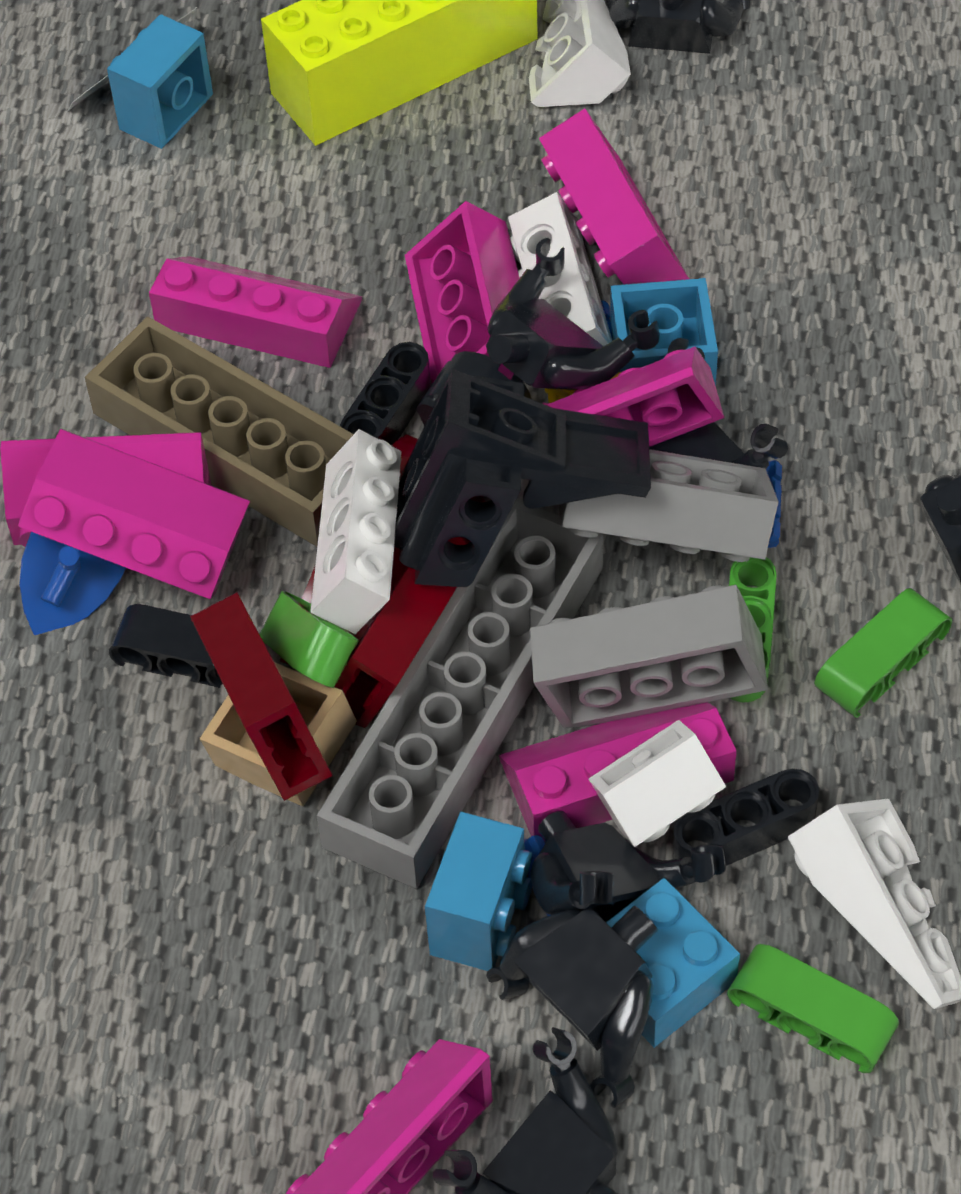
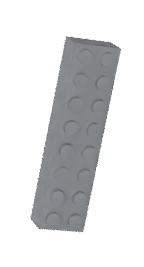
(457, 699)

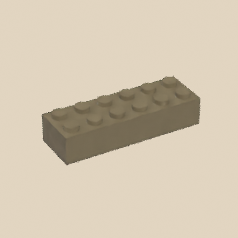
(251, 433)

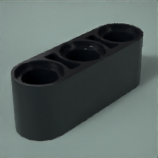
(391, 394)
(162, 644)
(757, 803)

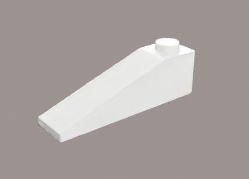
(582, 55)
(860, 864)

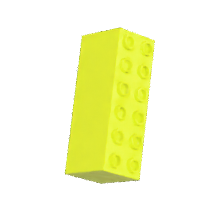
(360, 58)

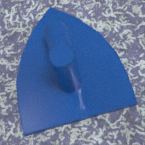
(63, 583)

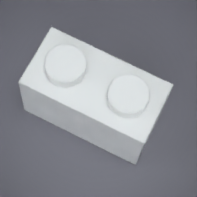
(658, 783)

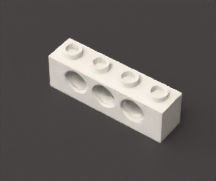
(573, 289)
(356, 532)

